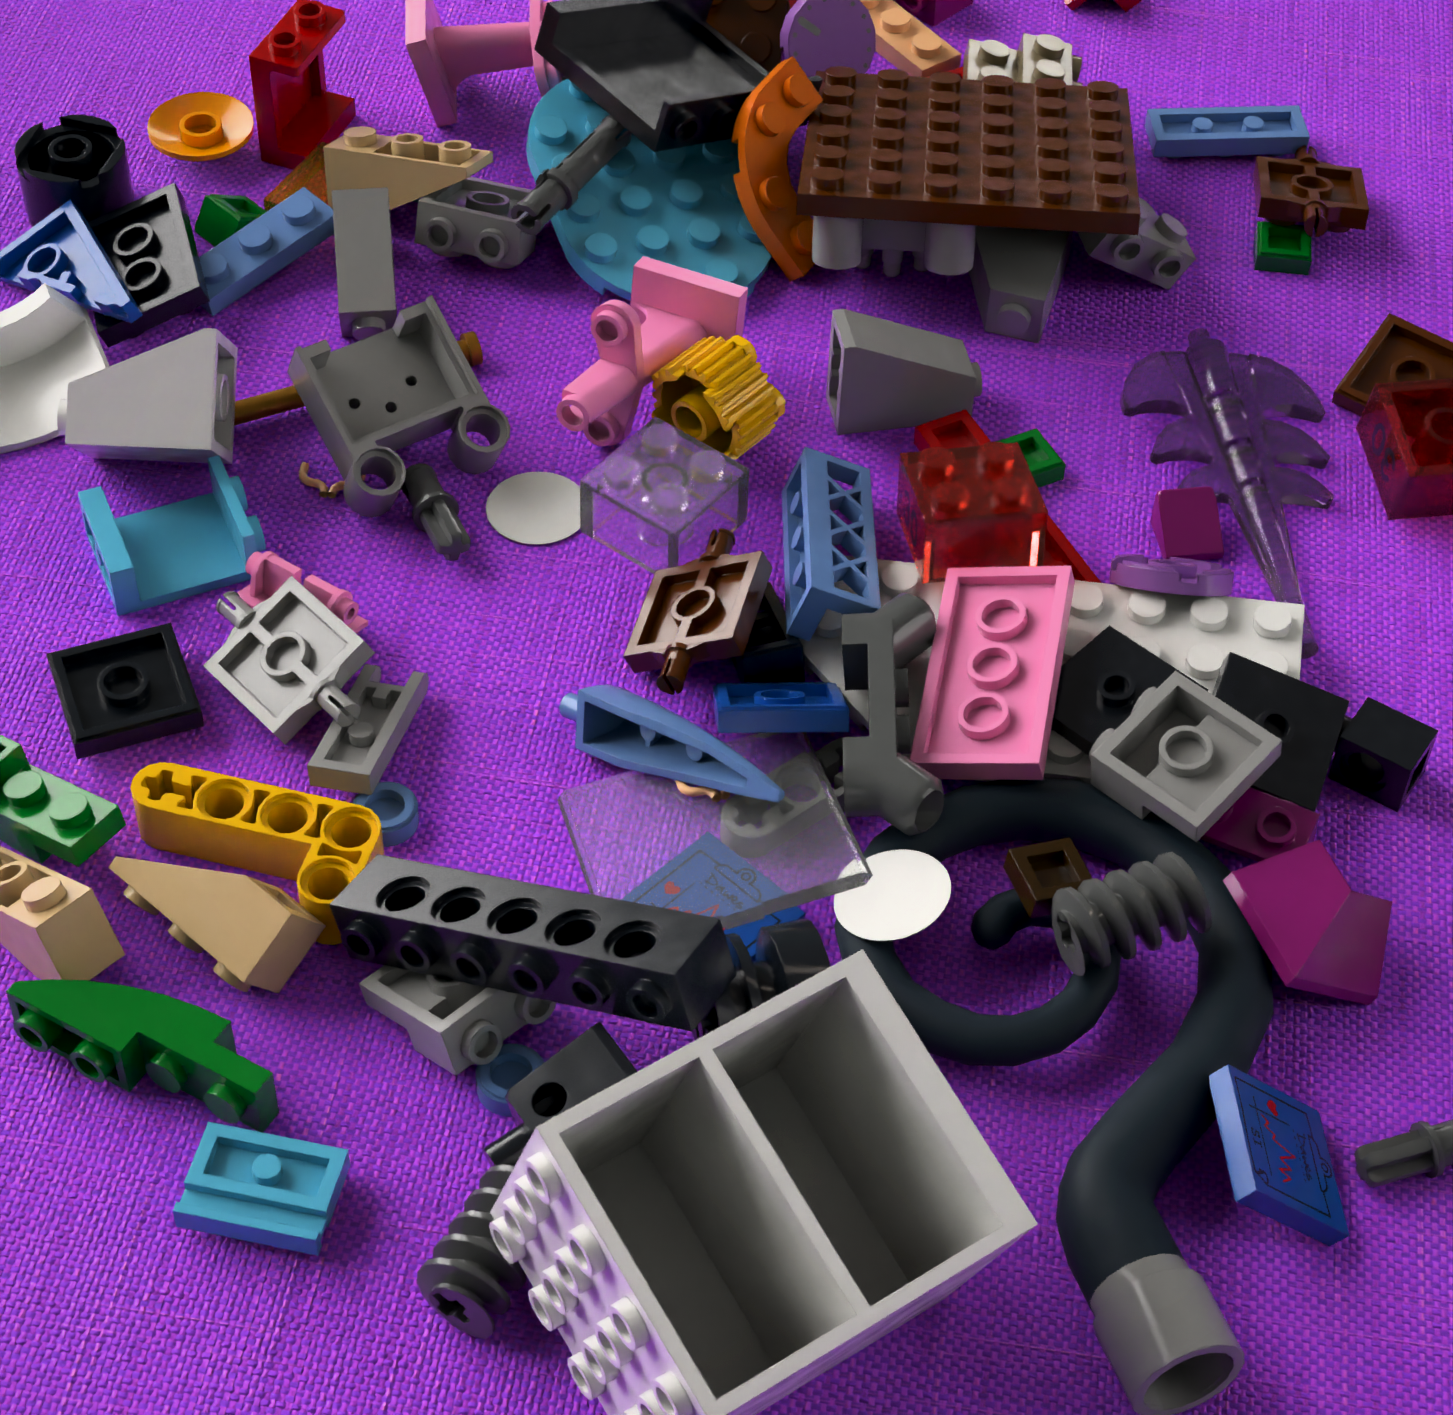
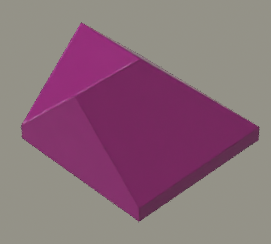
(1313, 923)

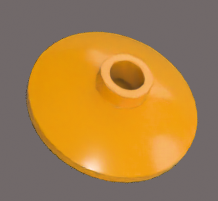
(200, 126)

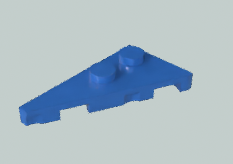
(71, 261)

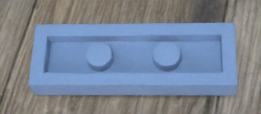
(1226, 131)
(264, 248)

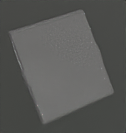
(722, 857)

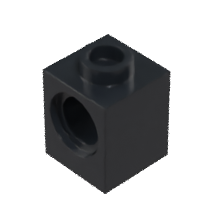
(1382, 753)

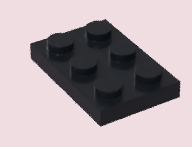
(155, 258)

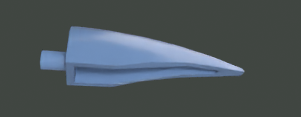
(659, 742)

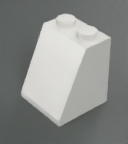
(158, 404)

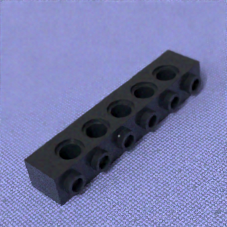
(536, 940)

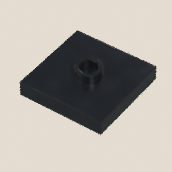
(1103, 685)
(124, 690)
(1293, 711)

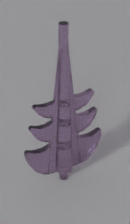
(1226, 428)

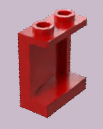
(290, 85)

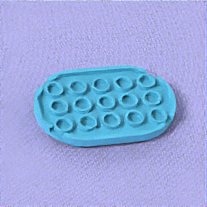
(645, 202)

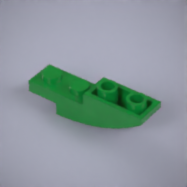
(49, 814)
(130, 1031)

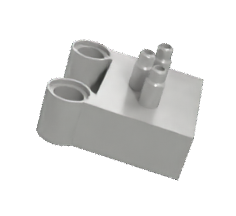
(851, 242)
(393, 395)

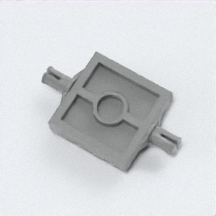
(288, 659)

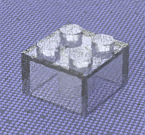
(662, 497)

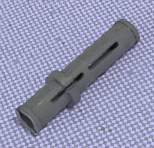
(560, 185)

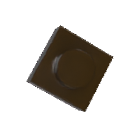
(1042, 870)

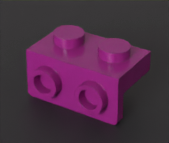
(1263, 826)

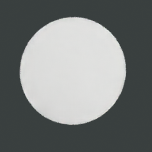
(535, 508)
(898, 900)

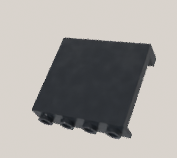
(653, 66)

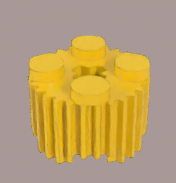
(718, 395)

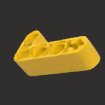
(260, 830)

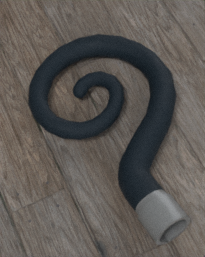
(1146, 1302)

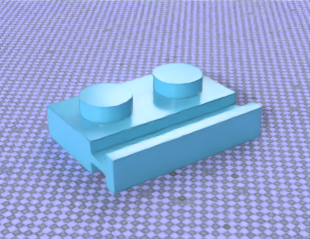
(262, 1188)

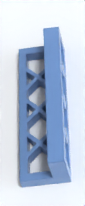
(810, 540)

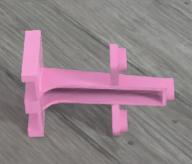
(452, 53)
(665, 317)

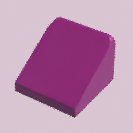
(1187, 523)

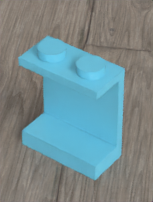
(175, 546)

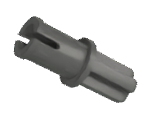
(435, 511)
(1419, 1151)

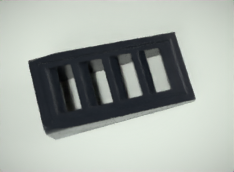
(770, 652)

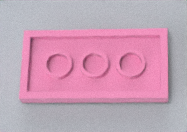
(994, 673)

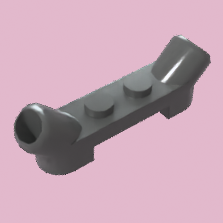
(874, 769)

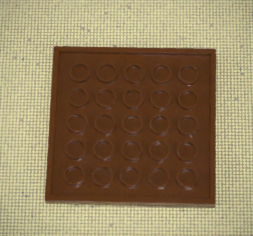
(971, 152)

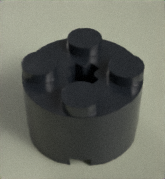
(73, 162)

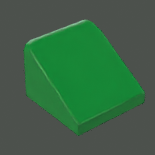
(224, 216)

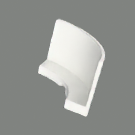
(42, 349)

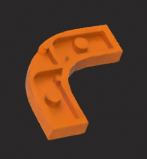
(763, 184)

